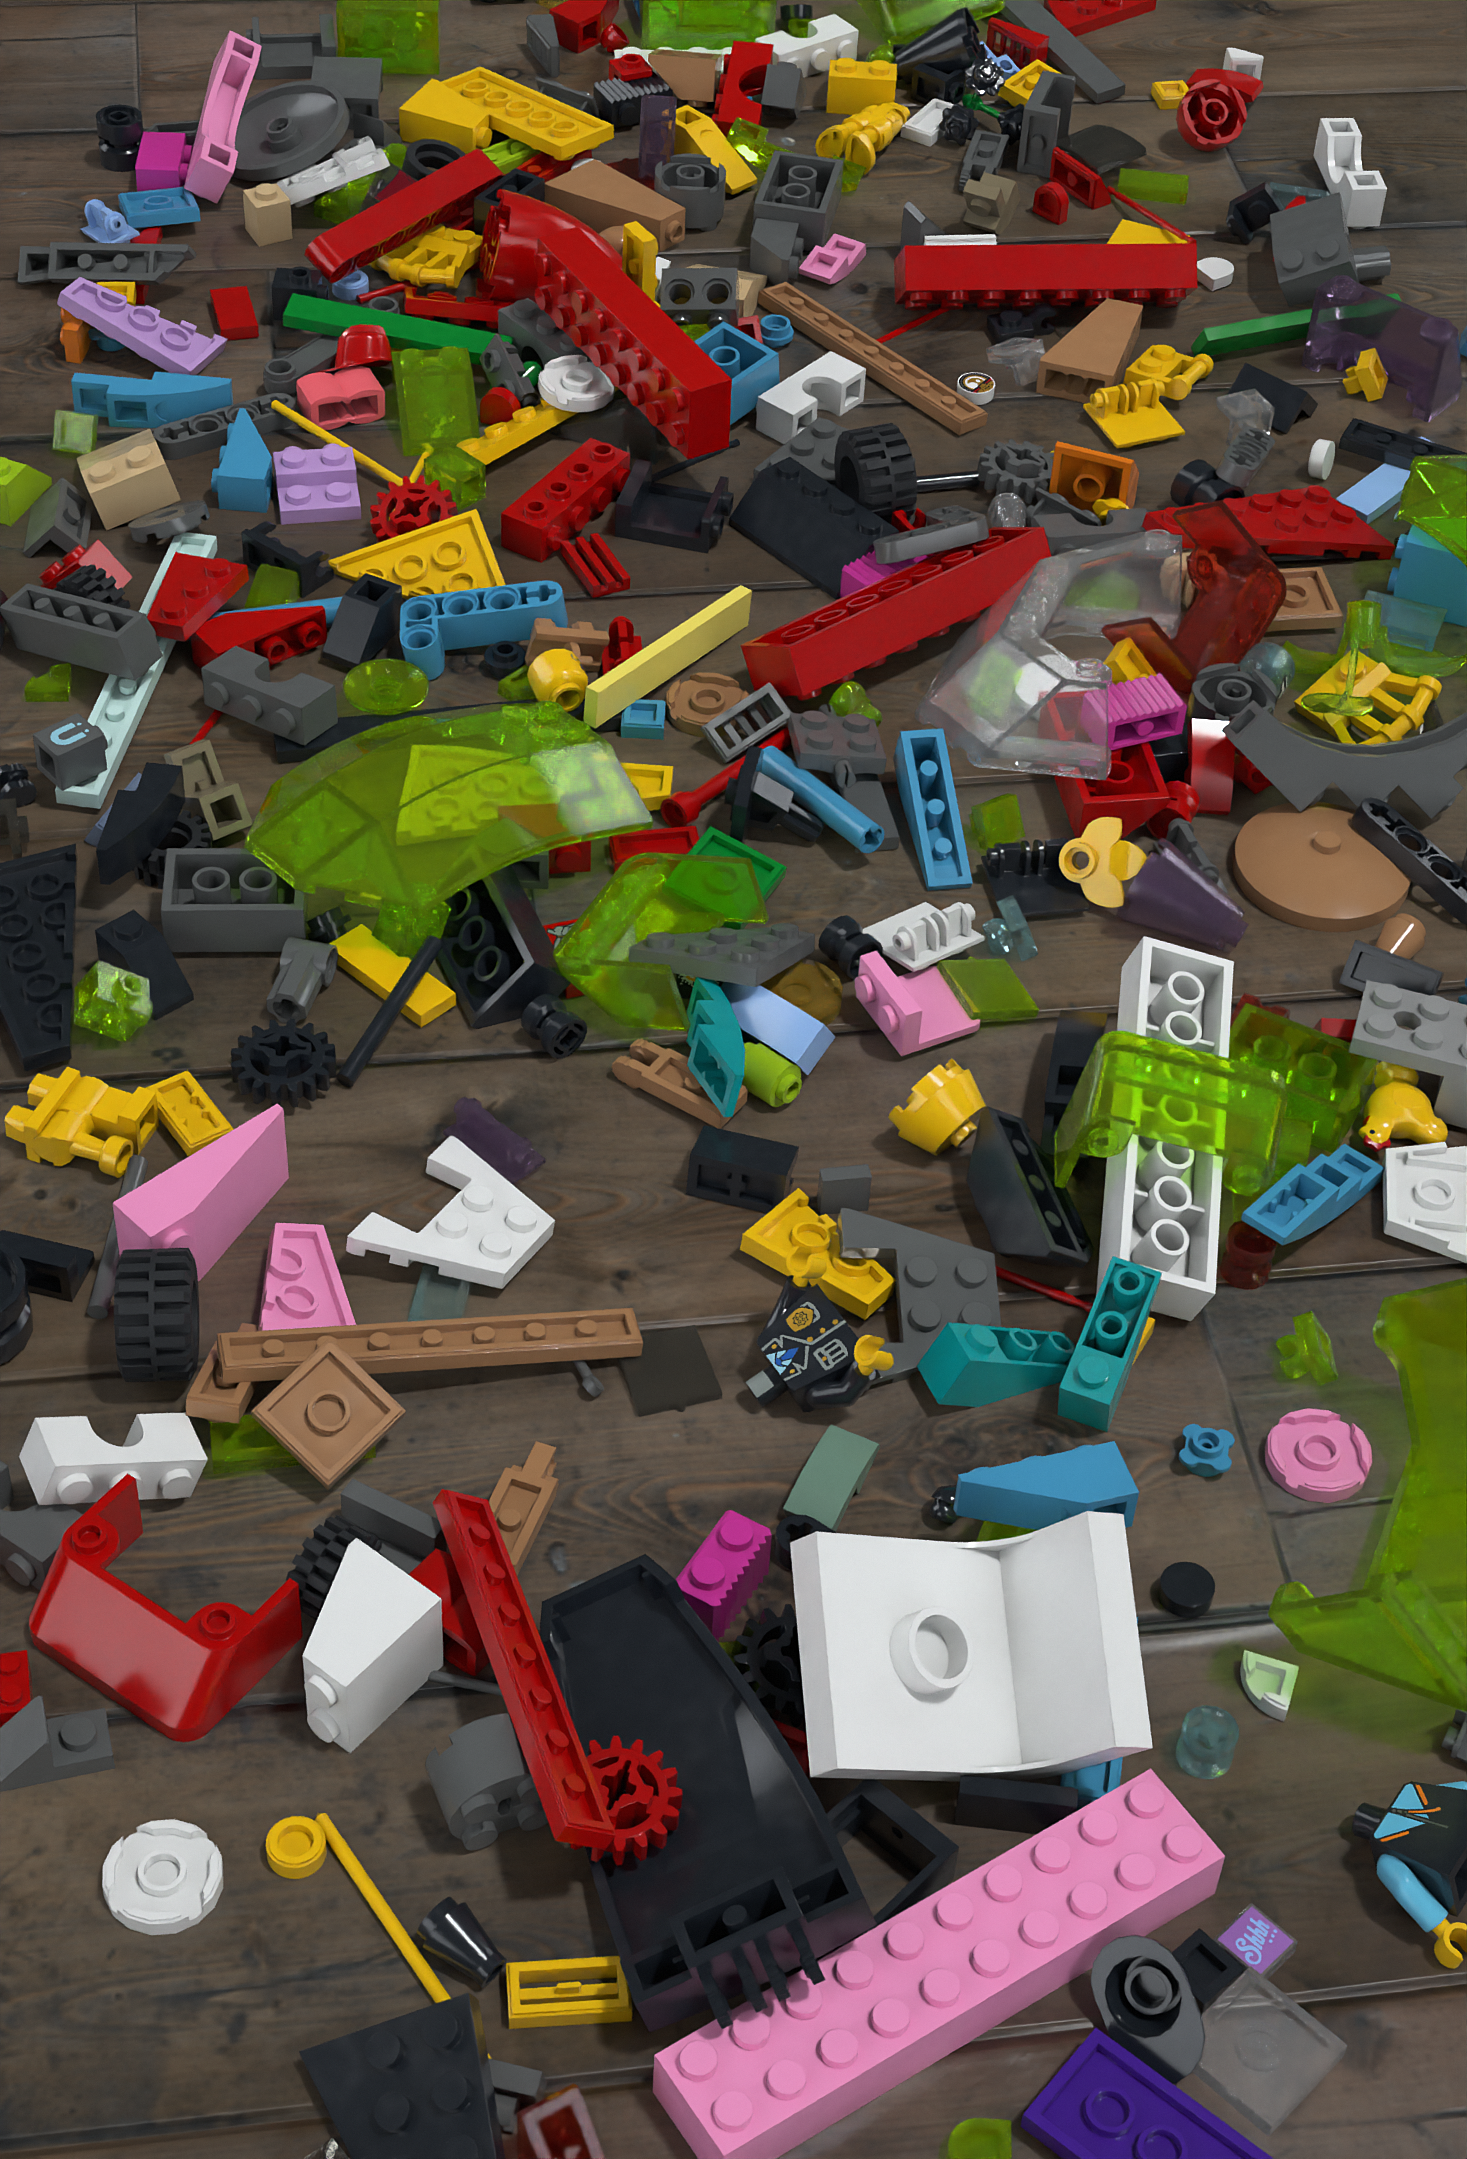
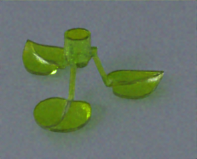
(1361, 631)

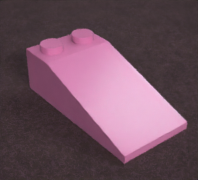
(209, 1194)

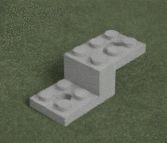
(1433, 1045)

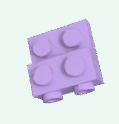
(316, 484)

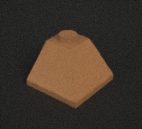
(689, 74)

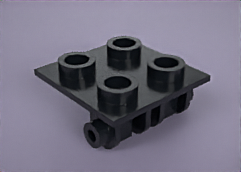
(1033, 877)

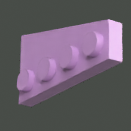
(141, 329)

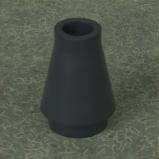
(460, 1941)

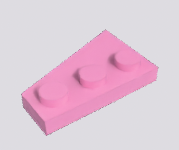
(302, 1281)

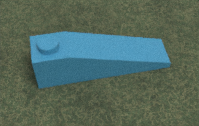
(932, 808)

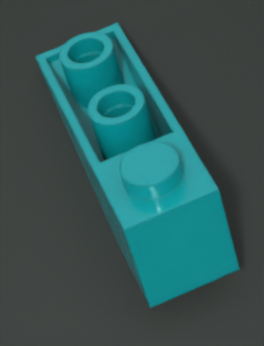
(1108, 1344)
(992, 1363)

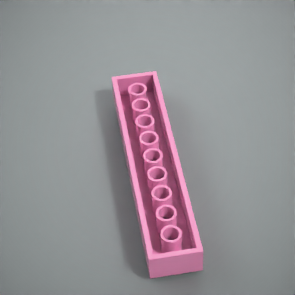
(937, 1975)

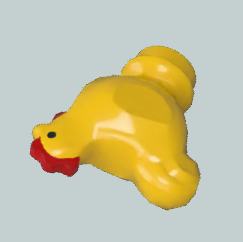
(1399, 1110)

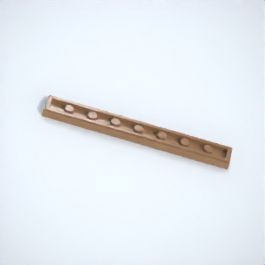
(880, 362)
(436, 1343)

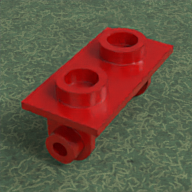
(621, 644)

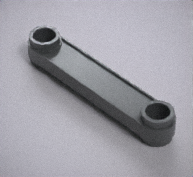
(317, 355)

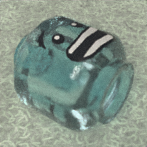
(1273, 662)

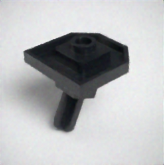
(765, 803)

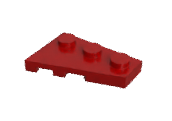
(446, 305)
(193, 593)

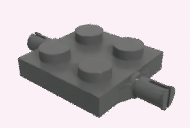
(837, 744)

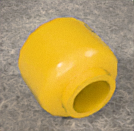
(558, 678)

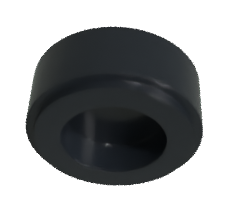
(798, 11)
(1186, 1589)

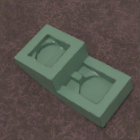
(832, 1476)

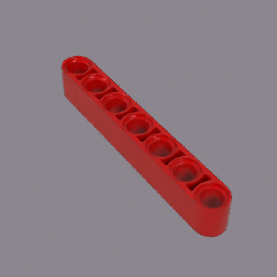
(402, 216)

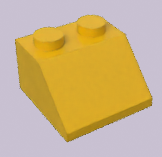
(859, 84)

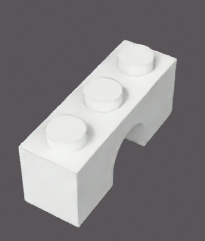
(826, 40)
(825, 384)
(76, 1466)

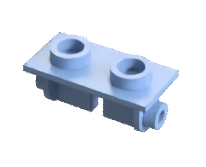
(106, 225)

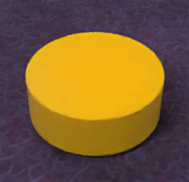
(296, 1847)

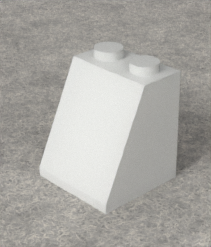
(369, 1647)

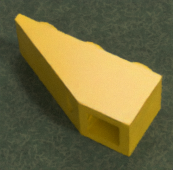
(700, 135)

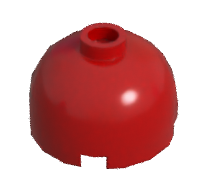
(1210, 115)

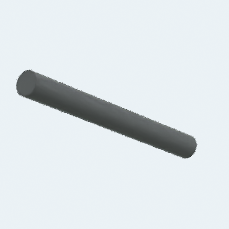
(105, 1279)

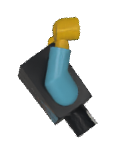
(1423, 1857)

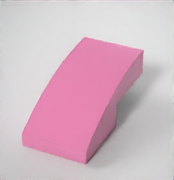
(833, 260)

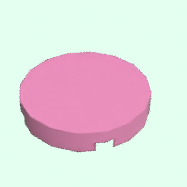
(1318, 1456)

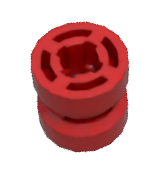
(1182, 804)

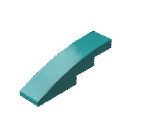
(715, 1045)

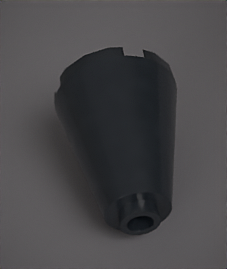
(945, 46)

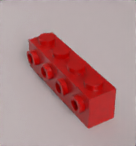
(564, 500)

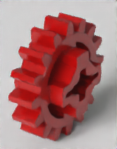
(414, 506)
(638, 1814)

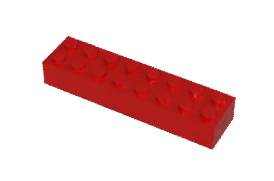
(1044, 274)
(634, 343)
(892, 613)

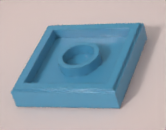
(159, 207)

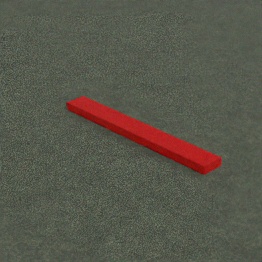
(524, 1672)

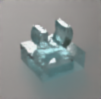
(1010, 931)

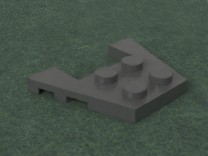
(933, 1285)

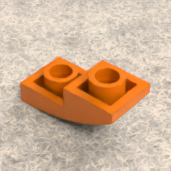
(74, 337)

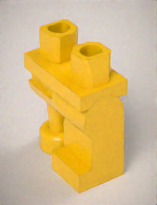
(84, 1121)

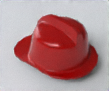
(362, 347)

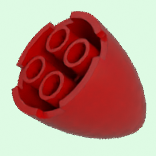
(511, 245)

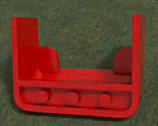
(136, 1651)

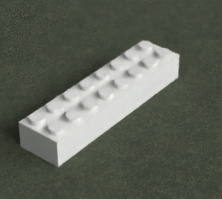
(1160, 1195)

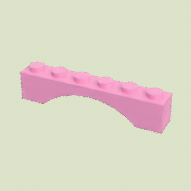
(214, 145)

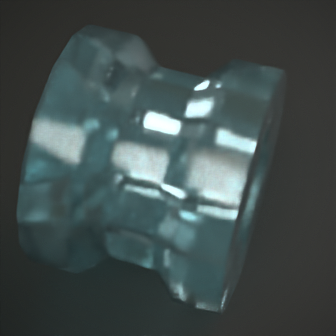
(1219, 1733)

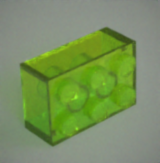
(396, 30)
(1320, 1073)

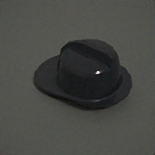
(1149, 2005)

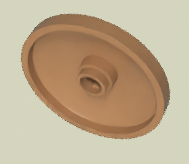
(1316, 869)

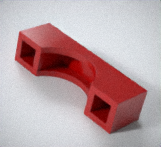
(742, 77)

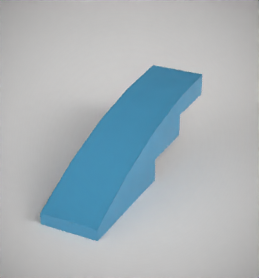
(1313, 1195)

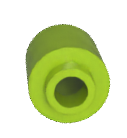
(770, 1075)

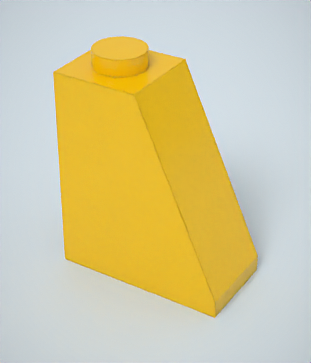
(444, 116)

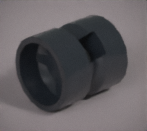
(120, 136)
(1200, 484)

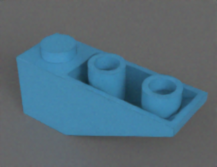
(245, 469)
(1049, 1488)

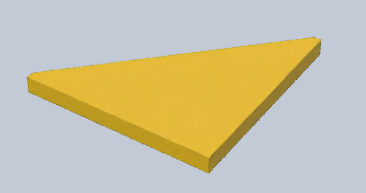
(430, 559)

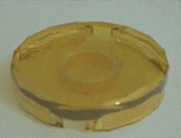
(810, 989)

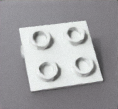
(926, 934)

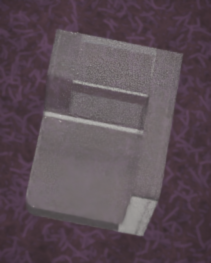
(1244, 410)

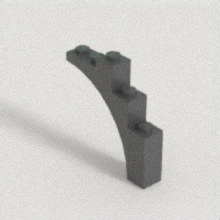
(1307, 765)

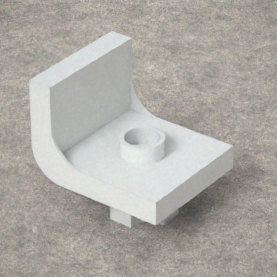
(970, 1653)

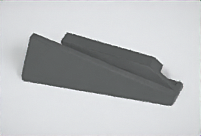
(101, 262)

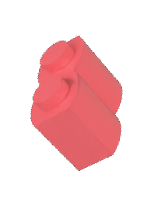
(341, 397)

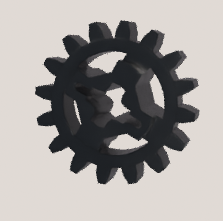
(283, 1063)
(769, 1670)

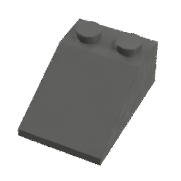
(1311, 247)

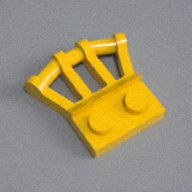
(432, 257)
(1372, 682)

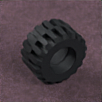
(877, 469)
(156, 1315)

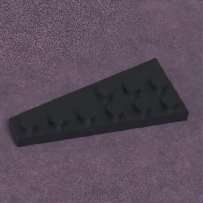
(38, 954)
(412, 2086)

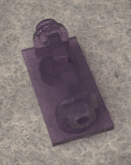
(493, 1141)

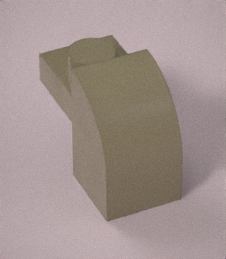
(990, 203)
(207, 792)

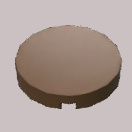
(701, 700)

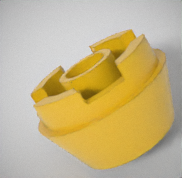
(940, 1109)

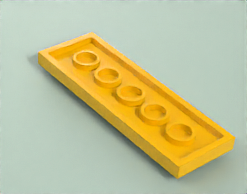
(531, 115)

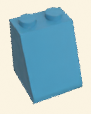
(1430, 575)

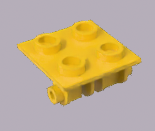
(1133, 413)

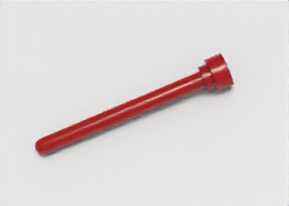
(684, 807)

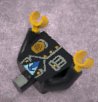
(812, 1346)

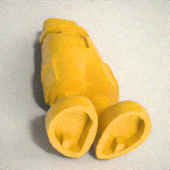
(863, 134)

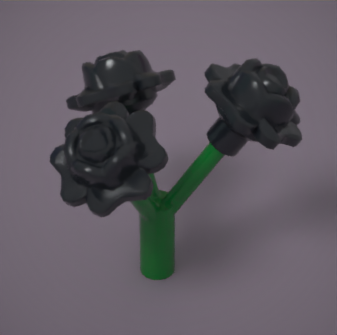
(958, 121)

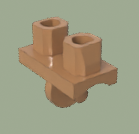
(579, 638)

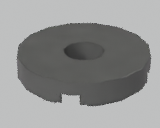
(169, 520)

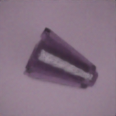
(1183, 901)

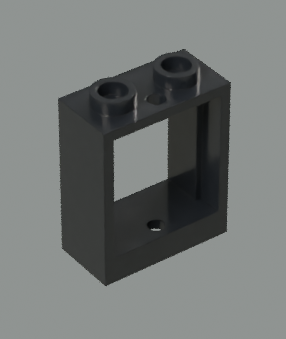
(903, 1835)

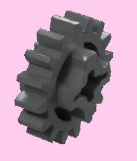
(1015, 468)

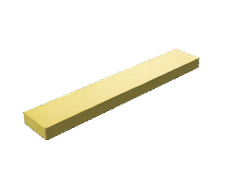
(666, 656)

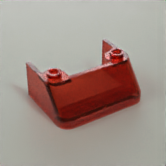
(1234, 605)

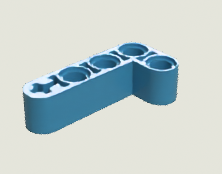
(475, 619)

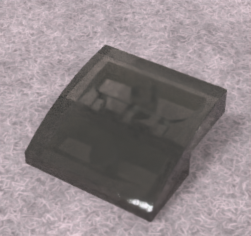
(1101, 147)

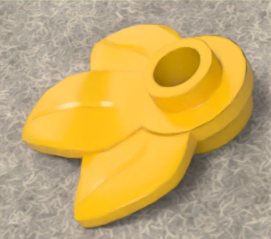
(1109, 861)

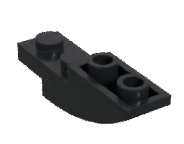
(1071, 1050)

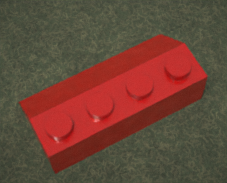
(1131, 791)

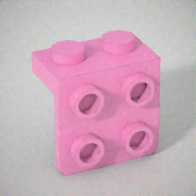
(911, 1008)

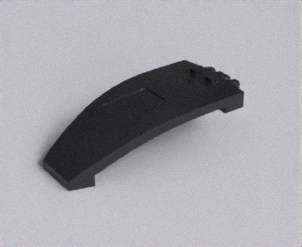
(754, 1864)

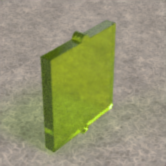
(987, 989)

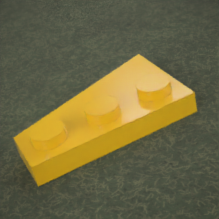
(852, 1283)

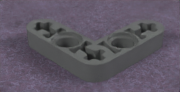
(945, 530)

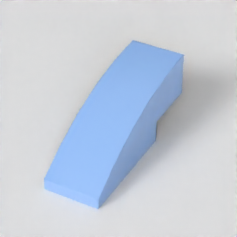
(778, 1024)

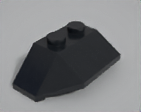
(1019, 1196)

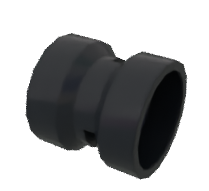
(845, 942)
(550, 1022)

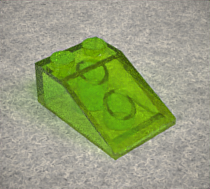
(433, 398)

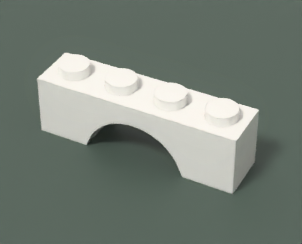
(1340, 164)

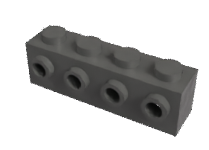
(81, 631)

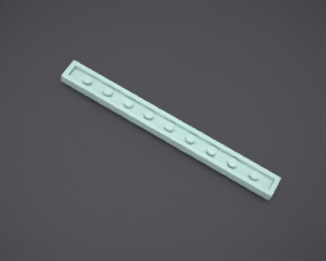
(125, 700)

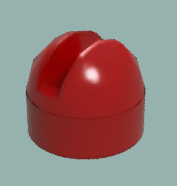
(614, 38)

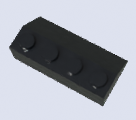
(807, 523)
(497, 950)

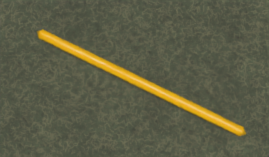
(329, 438)
(383, 1910)

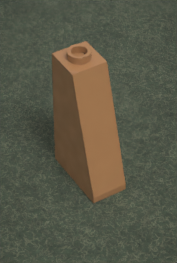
(609, 199)
(1091, 353)

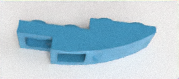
(149, 402)

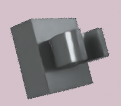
(513, 2087)

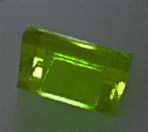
(273, 587)

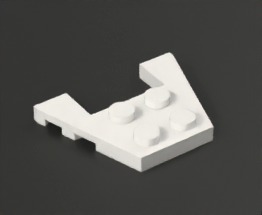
(334, 173)
(1427, 1197)
(477, 1236)

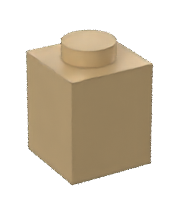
(267, 214)

